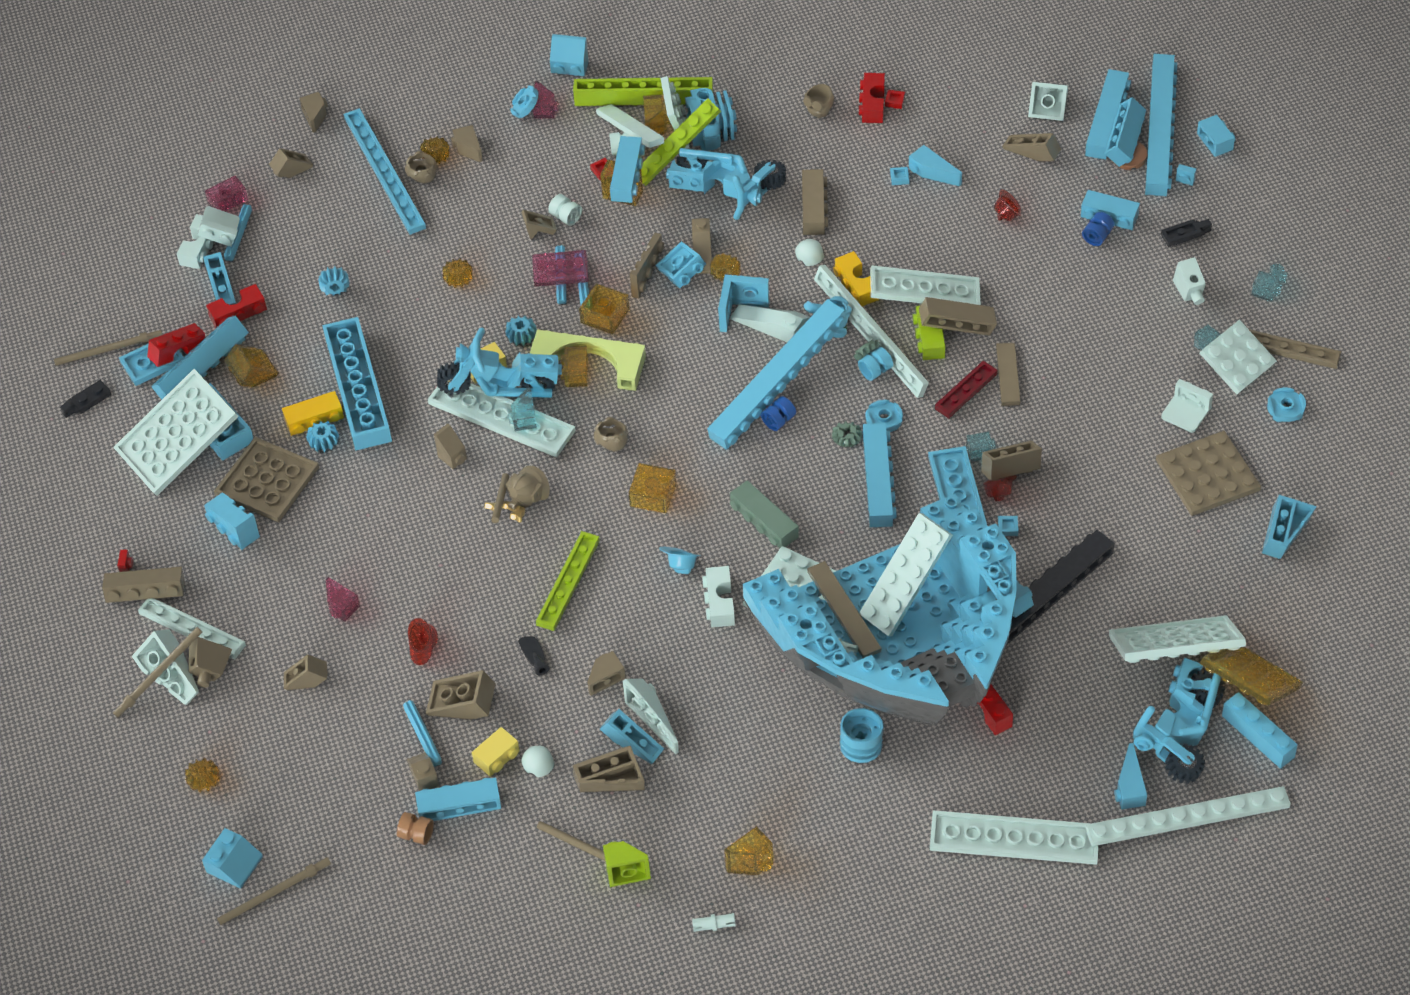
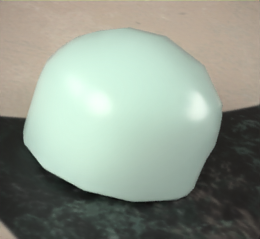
(809, 252)
(537, 761)

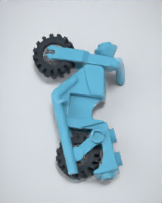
(696, 173)
(531, 370)
(1193, 698)

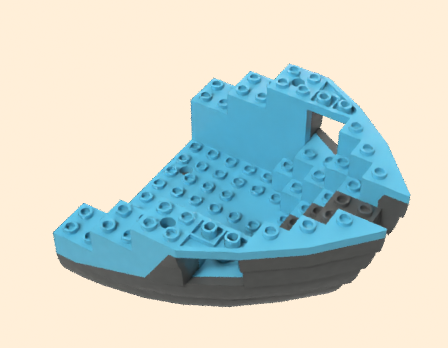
(942, 646)

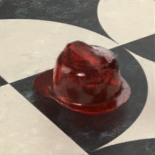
(1007, 206)
(999, 488)
(421, 640)

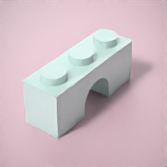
(192, 253)
(720, 609)

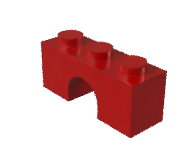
(872, 97)
(251, 303)
(162, 348)
(996, 712)

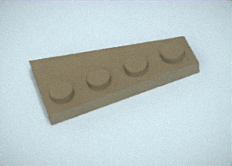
(644, 267)

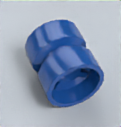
(1098, 229)
(779, 413)

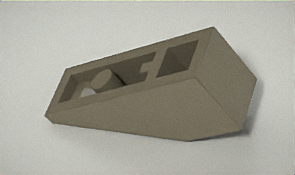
(1034, 146)
(702, 241)

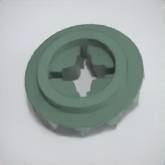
(866, 349)
(849, 439)

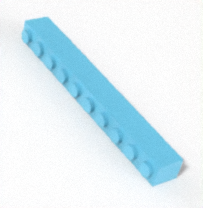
(1160, 125)
(777, 374)

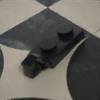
(1185, 231)
(86, 399)

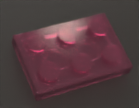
(560, 268)

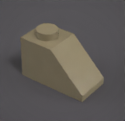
(314, 109)
(466, 143)
(289, 163)
(449, 447)
(305, 673)
(605, 673)
(423, 771)

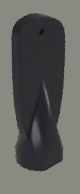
(534, 654)

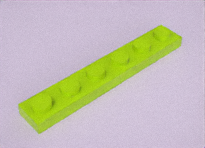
(678, 139)
(567, 581)

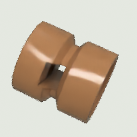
(412, 827)

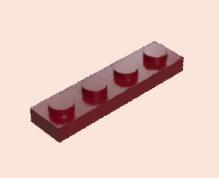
(966, 389)

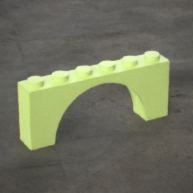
(624, 356)

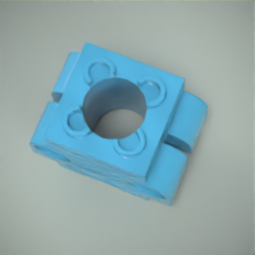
(710, 136)

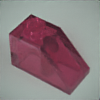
(546, 104)
(340, 600)

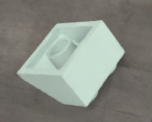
(1048, 101)

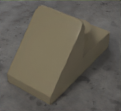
(538, 222)

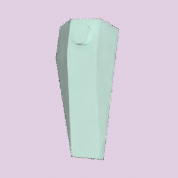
(774, 322)
(645, 703)

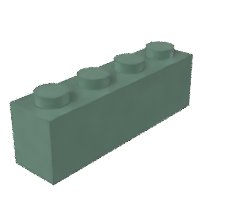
(764, 515)

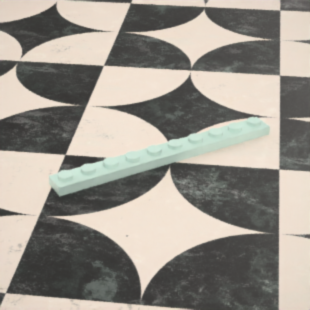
(870, 330)
(1187, 816)

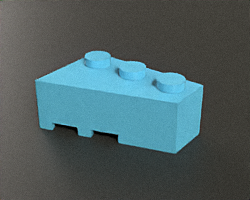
(232, 521)
(1285, 524)

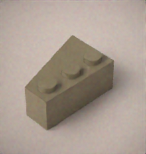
(609, 772)

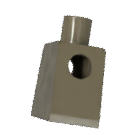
(207, 660)

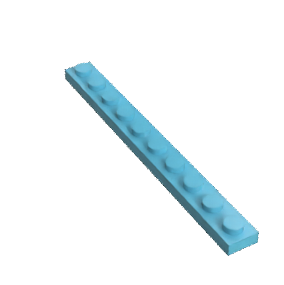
(384, 171)

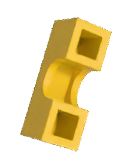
(848, 269)

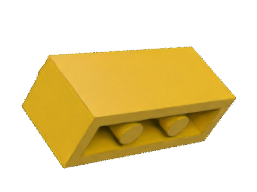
(305, 413)

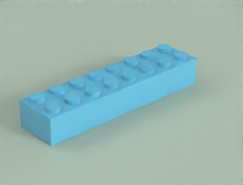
(357, 383)

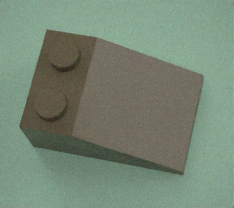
(462, 696)

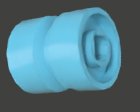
(875, 363)

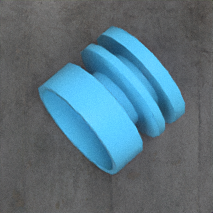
(861, 735)

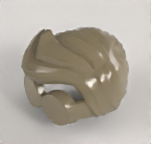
(819, 100)
(421, 170)
(611, 438)

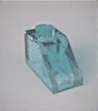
(523, 412)

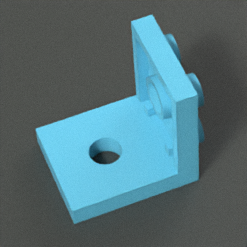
(736, 291)

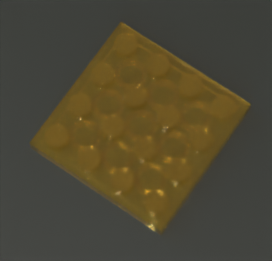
(1252, 674)

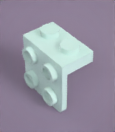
(218, 226)
(1188, 406)

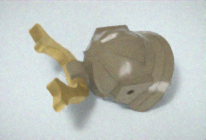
(524, 488)

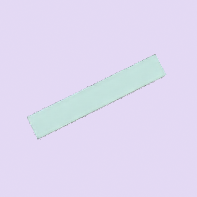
(630, 125)
(185, 624)

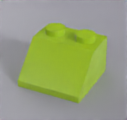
(625, 863)

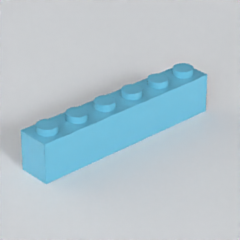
(1112, 95)
(204, 355)
(878, 475)

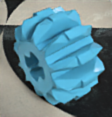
(333, 281)
(520, 330)
(322, 436)

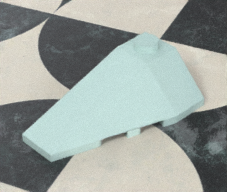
(176, 676)

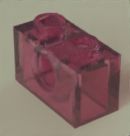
(226, 194)

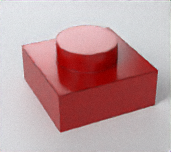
(894, 99)
(597, 167)
(125, 562)

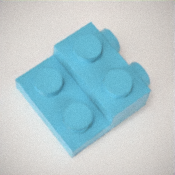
(681, 264)

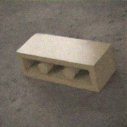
(1011, 460)

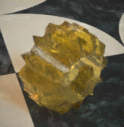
(436, 148)
(723, 265)
(457, 273)
(202, 775)

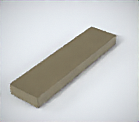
(1008, 374)

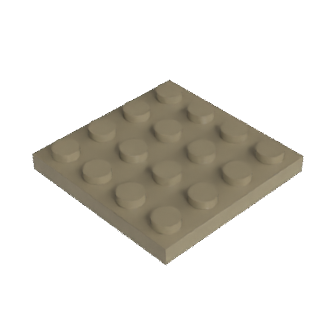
(1208, 473)
(267, 479)

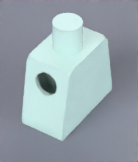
(1190, 281)

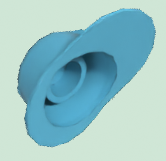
(679, 559)

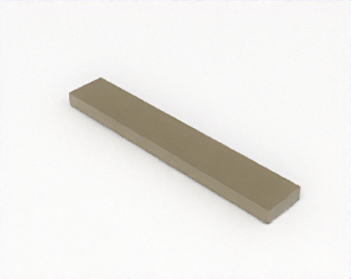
(1298, 350)
(844, 609)

